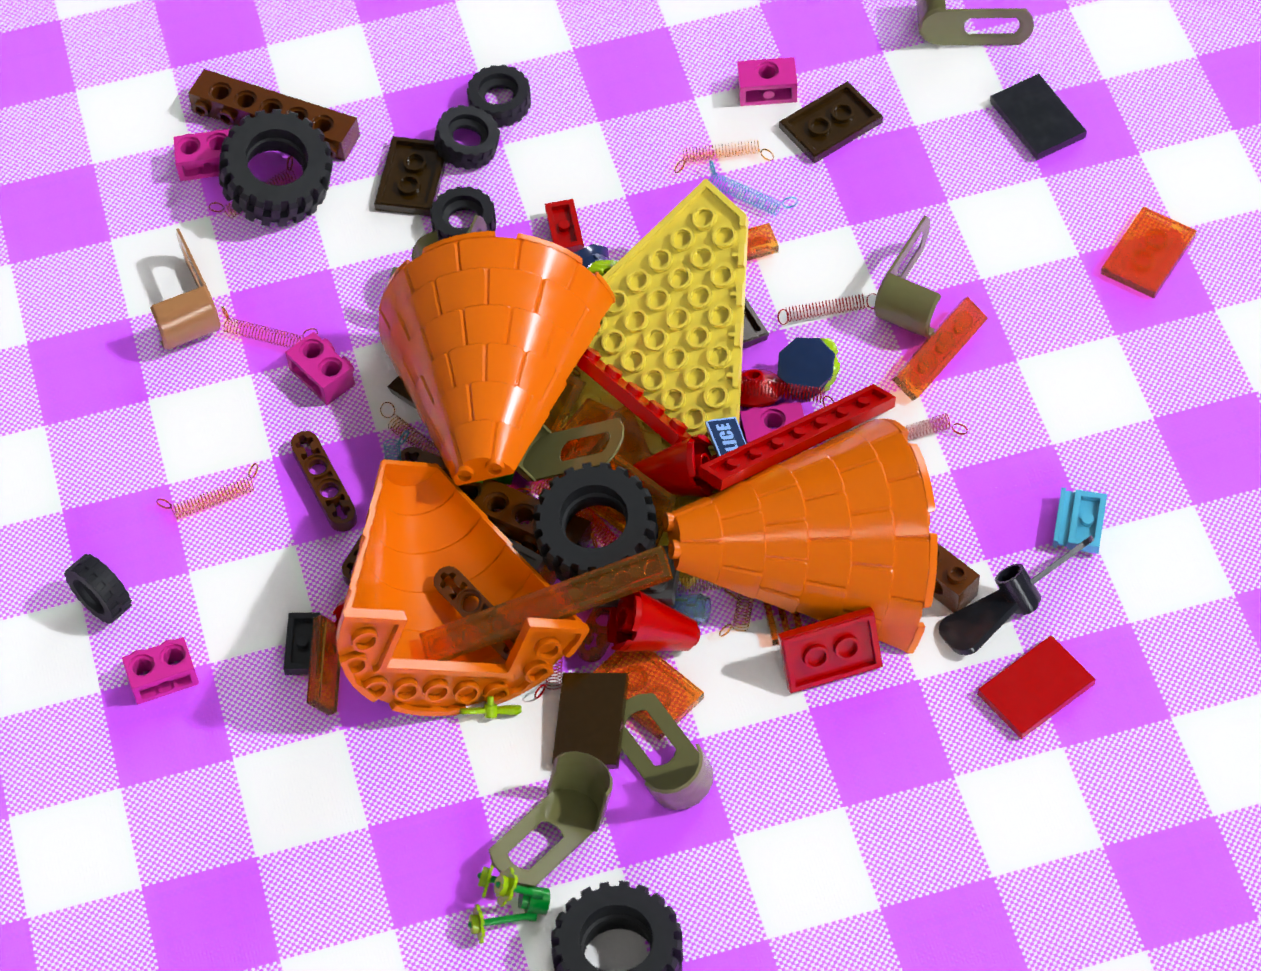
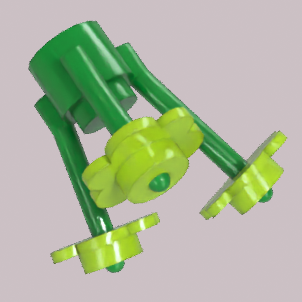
(531, 899)

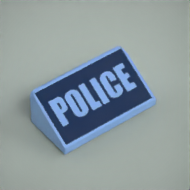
(725, 434)

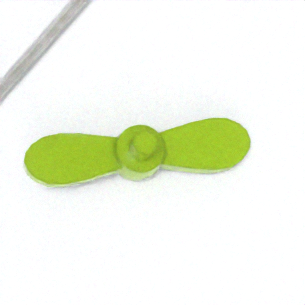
(491, 709)

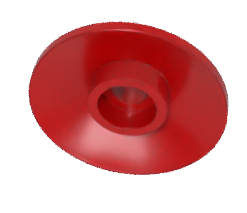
(752, 400)

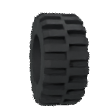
(282, 134)
(585, 489)
(617, 909)

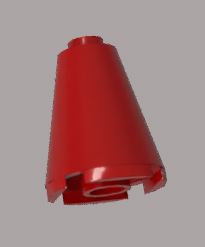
(678, 467)
(649, 626)

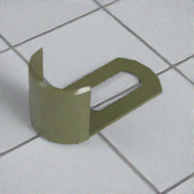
(947, 27)
(902, 300)
(543, 455)
(681, 780)
(574, 804)

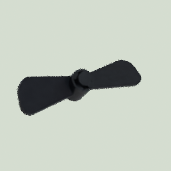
(974, 624)

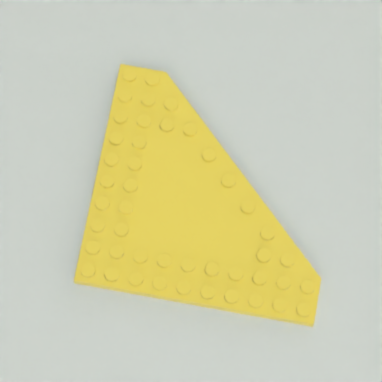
(679, 318)

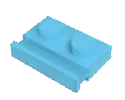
(1079, 517)

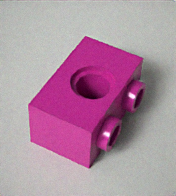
(767, 81)
(757, 421)

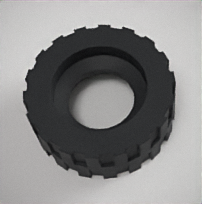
(501, 77)
(466, 118)
(461, 199)
(98, 588)

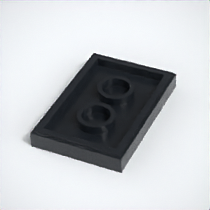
(1038, 116)

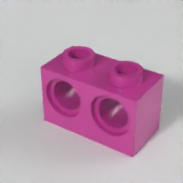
(198, 154)
(318, 371)
(163, 677)

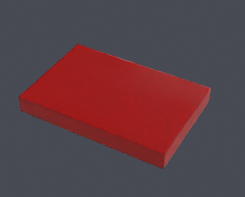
(830, 650)
(1036, 686)

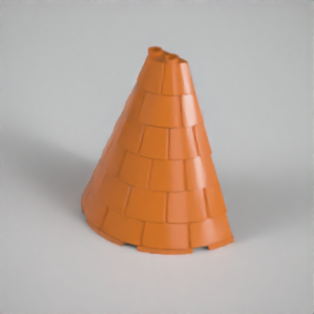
(488, 340)
(410, 533)
(824, 533)

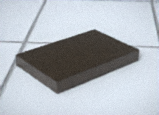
(830, 122)
(410, 177)
(592, 715)

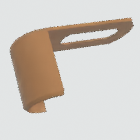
(187, 314)

